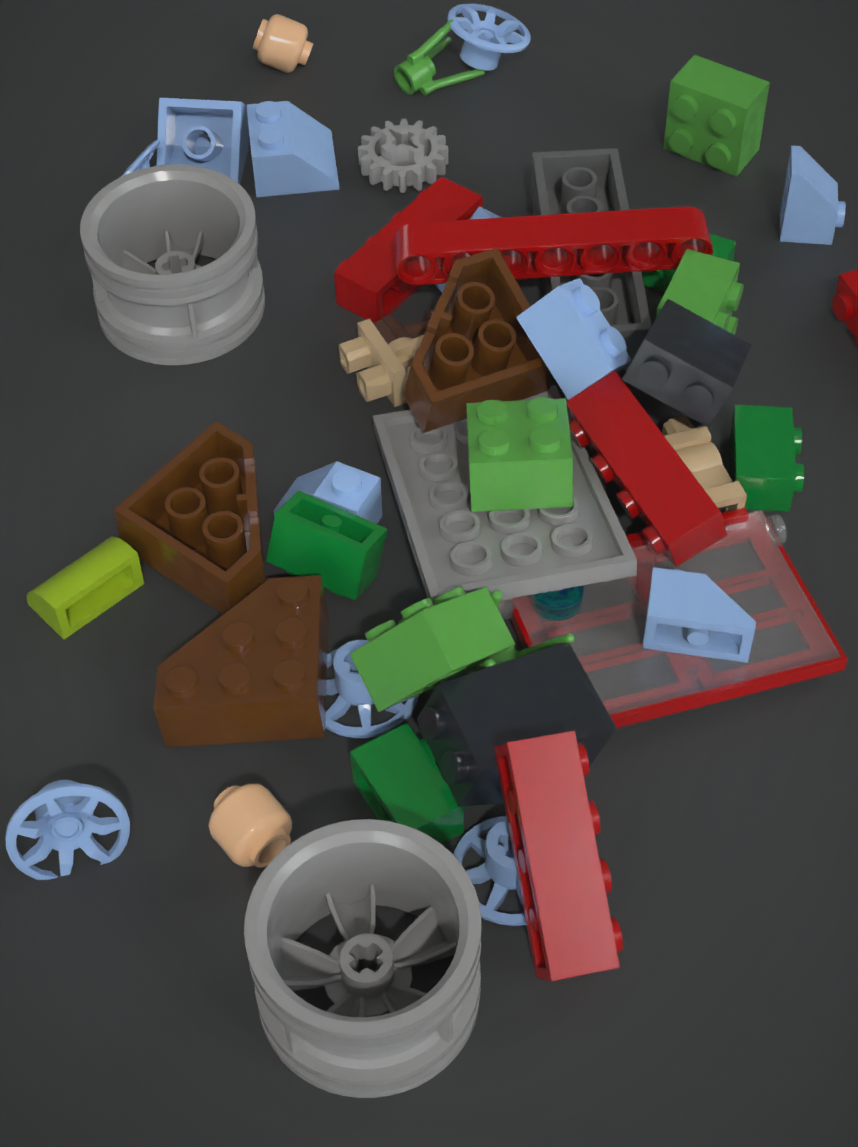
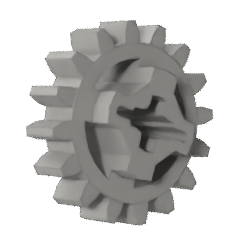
(403, 155)

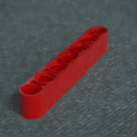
(555, 243)

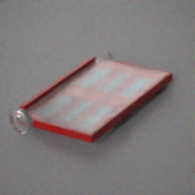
(646, 684)

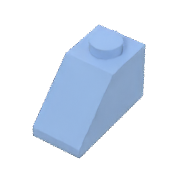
(809, 202)
(342, 487)
(695, 618)

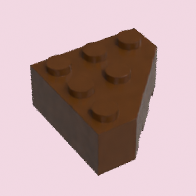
(474, 346)
(201, 519)
(251, 671)

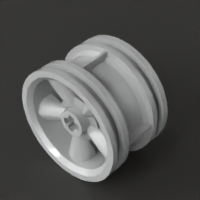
(178, 308)
(346, 874)

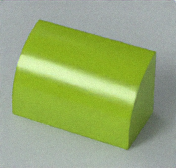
(87, 586)

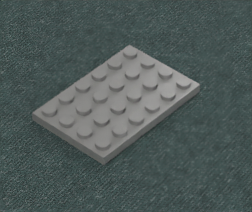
(503, 549)

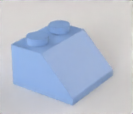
(204, 134)
(290, 150)
(574, 337)

